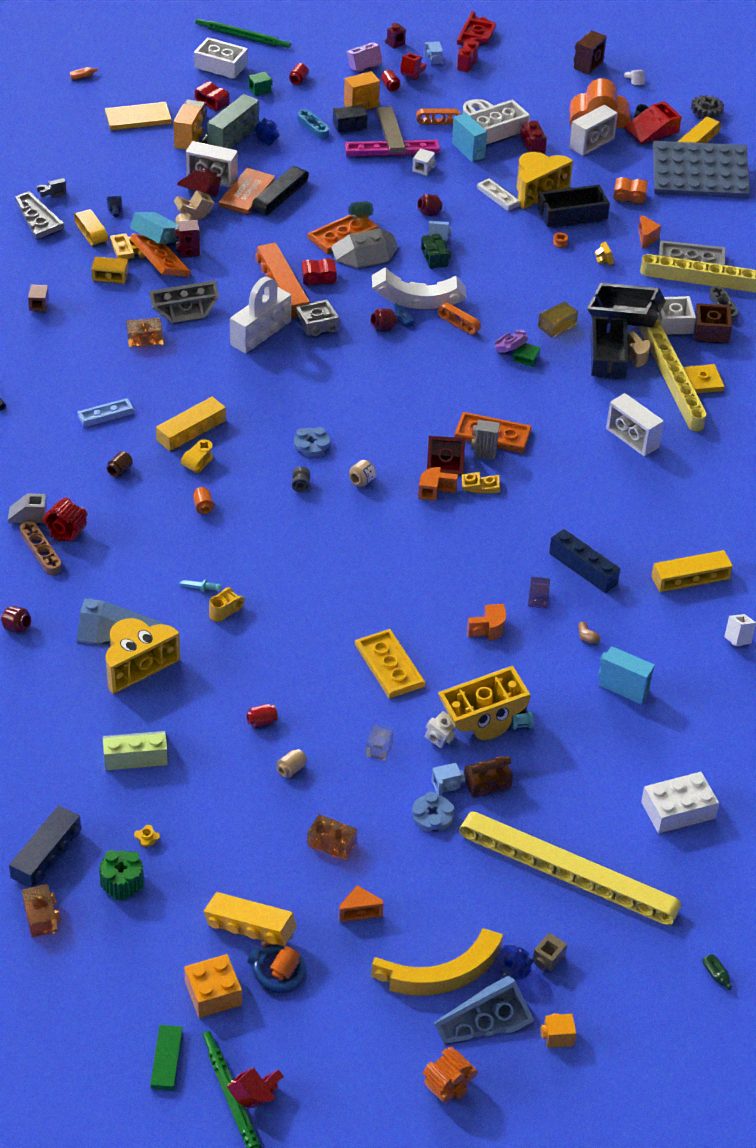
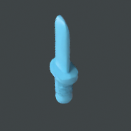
(205, 585)

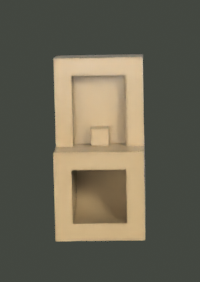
(638, 349)

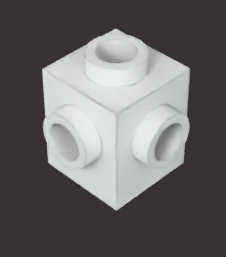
(438, 732)

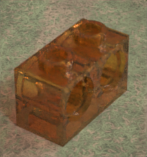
(332, 837)

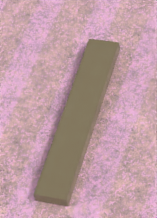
(391, 130)

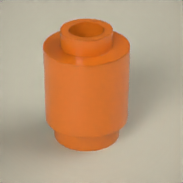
(203, 500)
(285, 963)

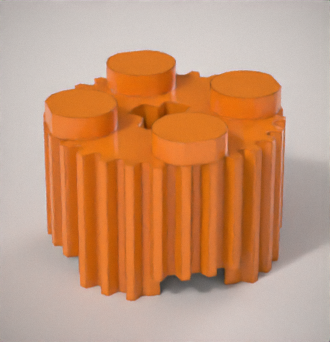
(449, 1075)

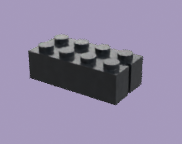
(573, 205)
(635, 303)
(609, 349)

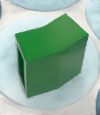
(527, 354)

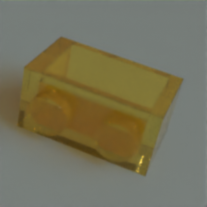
(557, 319)

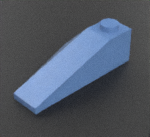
(99, 617)
(489, 1012)

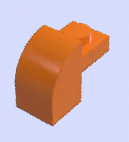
(433, 481)
(491, 624)

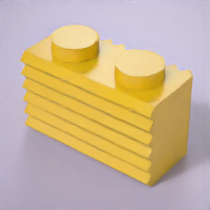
(110, 269)

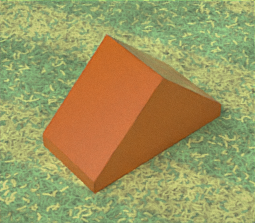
(648, 231)
(360, 905)

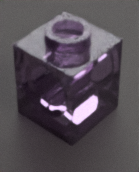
(539, 592)

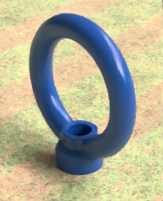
(257, 959)

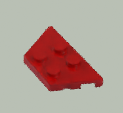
(476, 29)

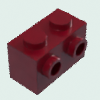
(533, 137)
(188, 238)

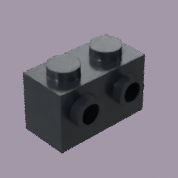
(350, 118)

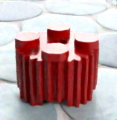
(65, 520)

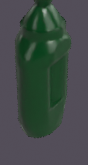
(717, 970)

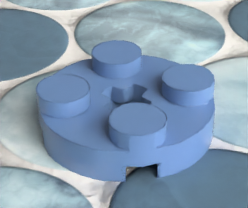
(303, 441)
(436, 803)

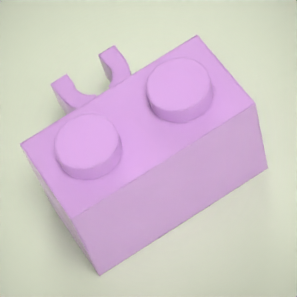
(364, 56)

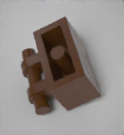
(488, 776)

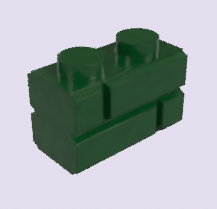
(435, 251)

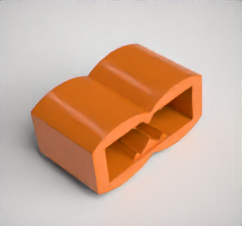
(630, 190)

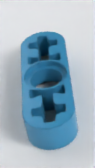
(313, 123)

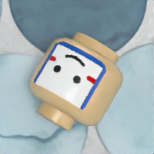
(362, 473)

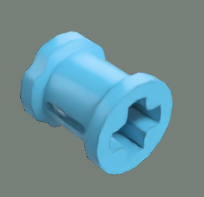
(522, 721)

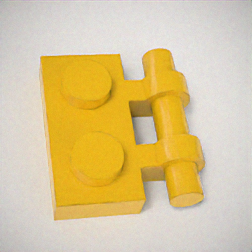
(123, 248)

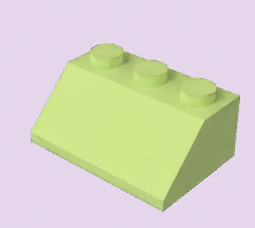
(135, 750)

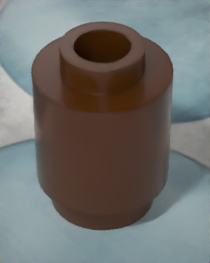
(119, 464)

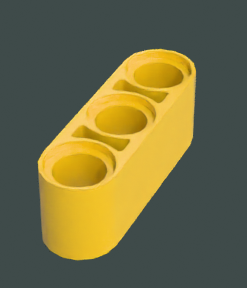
(91, 227)

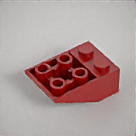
(654, 123)

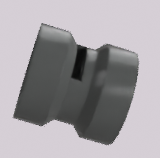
(301, 479)

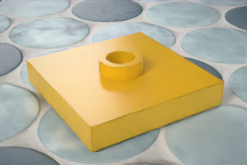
(704, 378)

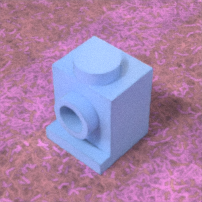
(433, 52)
(447, 778)

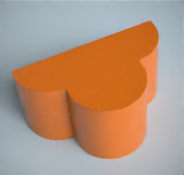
(600, 93)

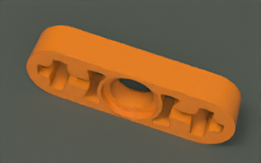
(433, 111)
(468, 323)

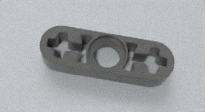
(717, 291)

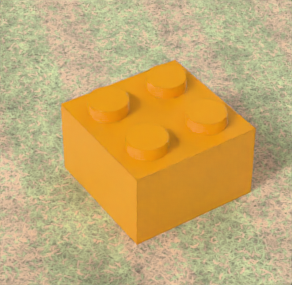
(362, 90)
(187, 126)
(213, 986)

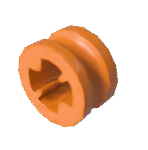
(560, 240)

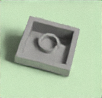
(317, 317)

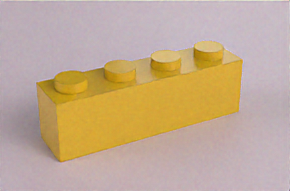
(190, 423)
(691, 571)
(250, 919)

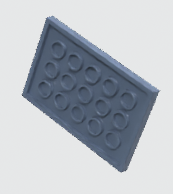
(700, 169)

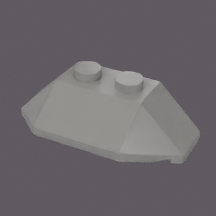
(365, 248)
(185, 301)

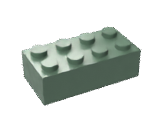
(234, 122)

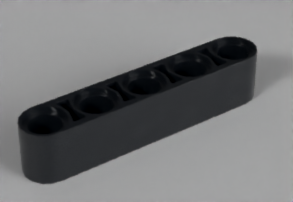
(280, 190)

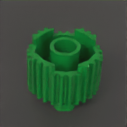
(121, 874)

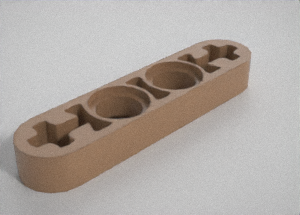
(37, 549)

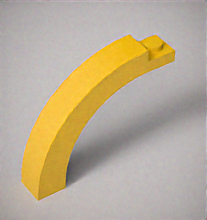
(442, 977)

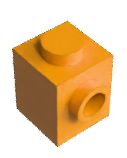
(558, 1030)

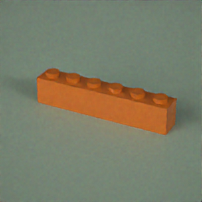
(276, 267)

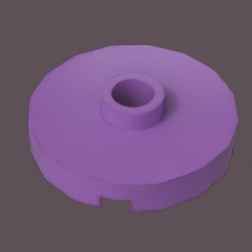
(510, 342)

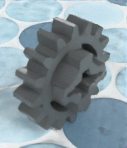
(707, 106)

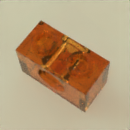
(144, 332)
(40, 911)

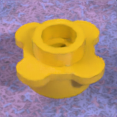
(149, 840)

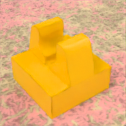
(604, 254)

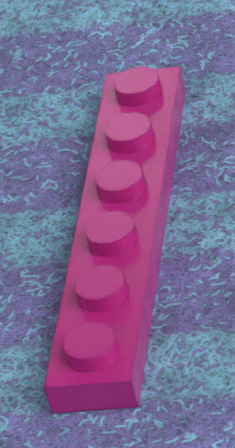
(376, 148)

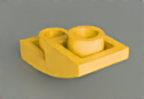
(475, 483)

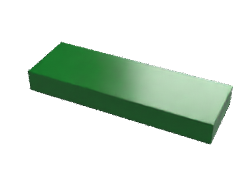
(166, 1057)

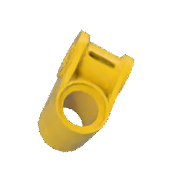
(198, 456)
(225, 604)

